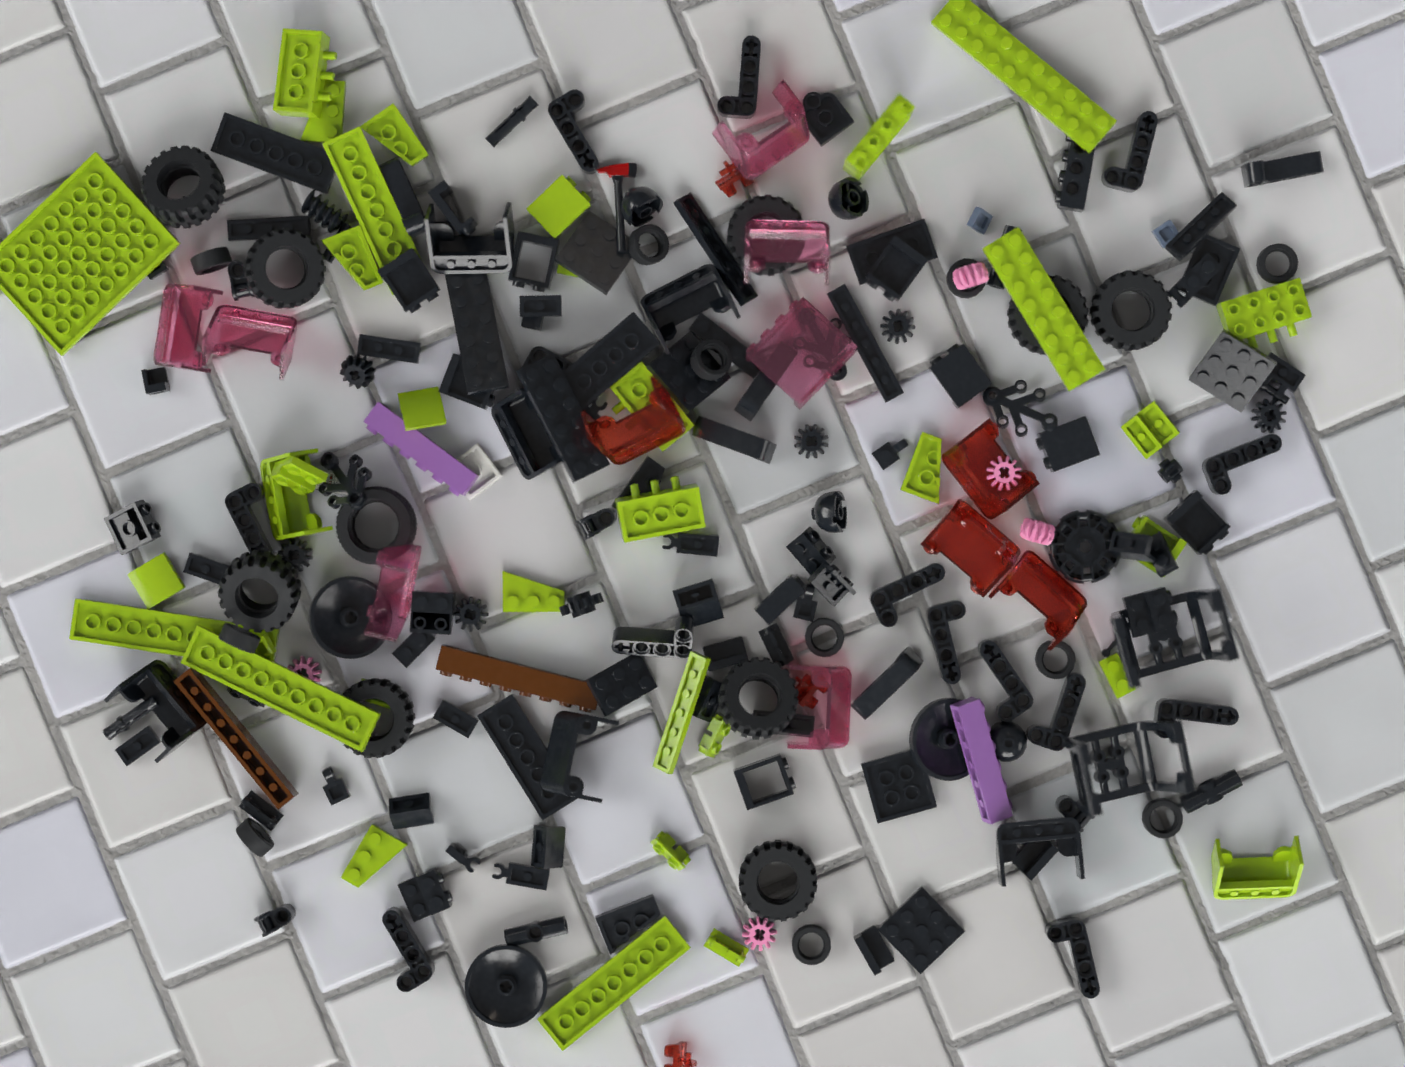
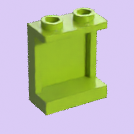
(559, 206)
(1148, 527)

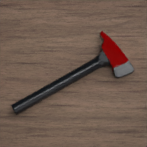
(617, 173)

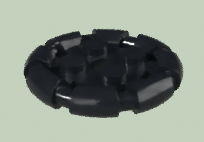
(1072, 550)

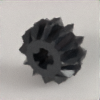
(890, 328)
(357, 371)
(1274, 412)
(811, 448)
(296, 547)
(478, 616)

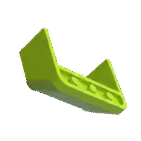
(286, 509)
(1256, 876)

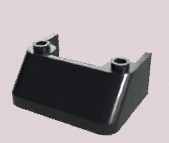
(472, 253)
(685, 299)
(525, 435)
(174, 710)
(561, 750)
(1062, 829)

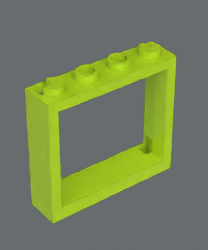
(878, 137)

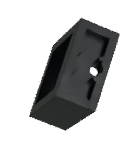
(540, 241)
(780, 599)
(749, 802)

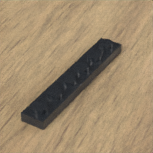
(715, 249)
(867, 345)

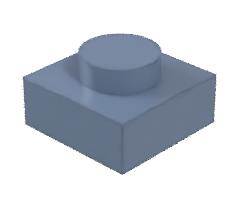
(979, 220)
(1165, 233)

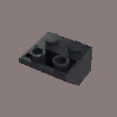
(699, 602)
(432, 612)

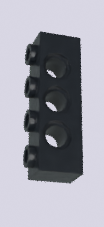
(1076, 201)

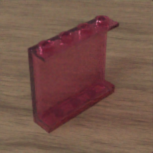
(801, 351)

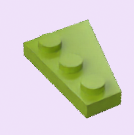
(332, 115)
(396, 135)
(355, 256)
(924, 469)
(530, 596)
(371, 855)

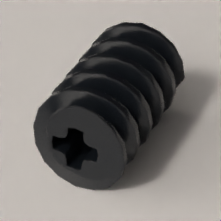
(322, 212)

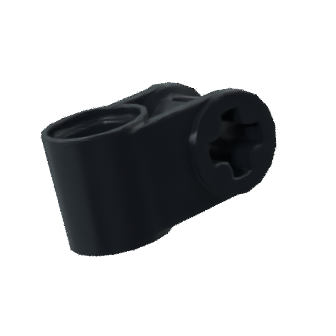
(238, 282)
(595, 523)
(1073, 811)
(272, 920)

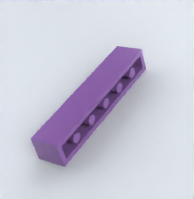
(421, 449)
(981, 760)

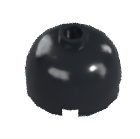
(848, 199)
(639, 205)
(829, 512)
(1009, 740)

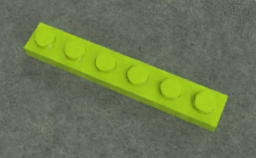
(681, 712)

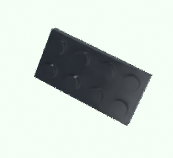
(866, 252)

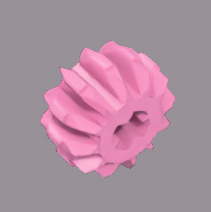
(970, 275)
(1011, 473)
(1037, 531)
(310, 669)
(751, 932)

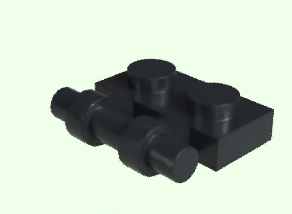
(1286, 376)

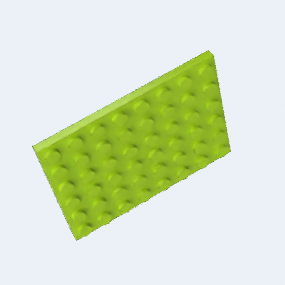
(81, 253)

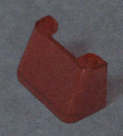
(968, 465)
(972, 546)

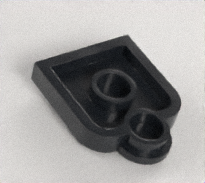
(825, 116)

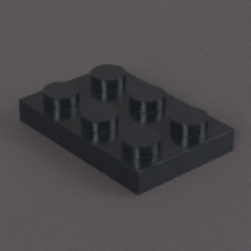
(1225, 255)
(621, 684)

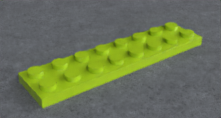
(369, 196)
(1043, 309)
(613, 983)

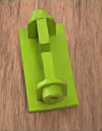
(711, 744)
(676, 857)
(726, 947)

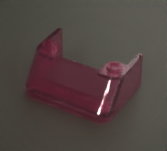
(756, 157)
(787, 243)
(180, 326)
(250, 331)
(394, 591)
(838, 681)

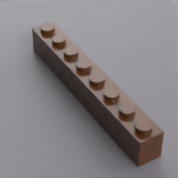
(515, 676)
(236, 737)

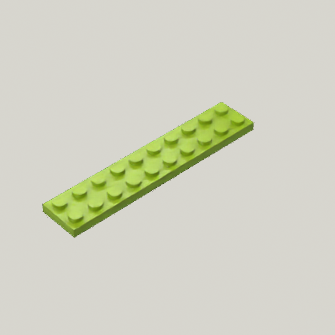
(1024, 73)
(142, 627)
(281, 689)

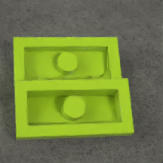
(421, 408)
(1150, 429)
(156, 580)

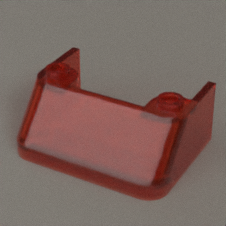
(639, 431)
(1046, 592)

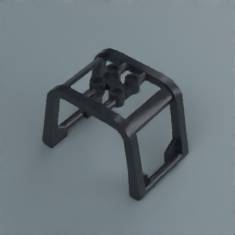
(1127, 652)
(1081, 758)

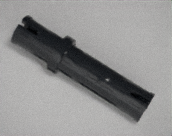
(519, 114)
(124, 722)

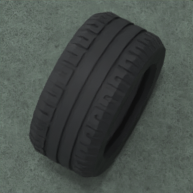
(347, 517)

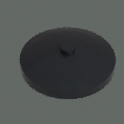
(340, 617)
(936, 742)
(506, 986)

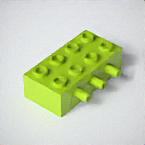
(303, 73)
(1265, 311)
(633, 394)
(659, 511)

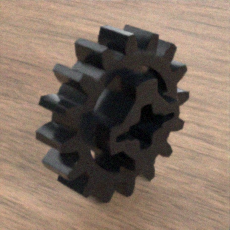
(581, 604)

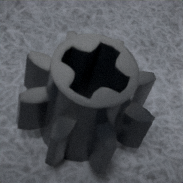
(1170, 471)

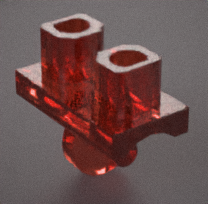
(726, 183)
(806, 691)
(680, 1056)

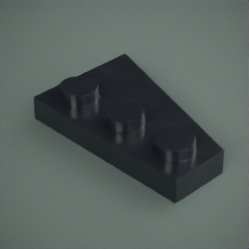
(648, 471)
(624, 921)

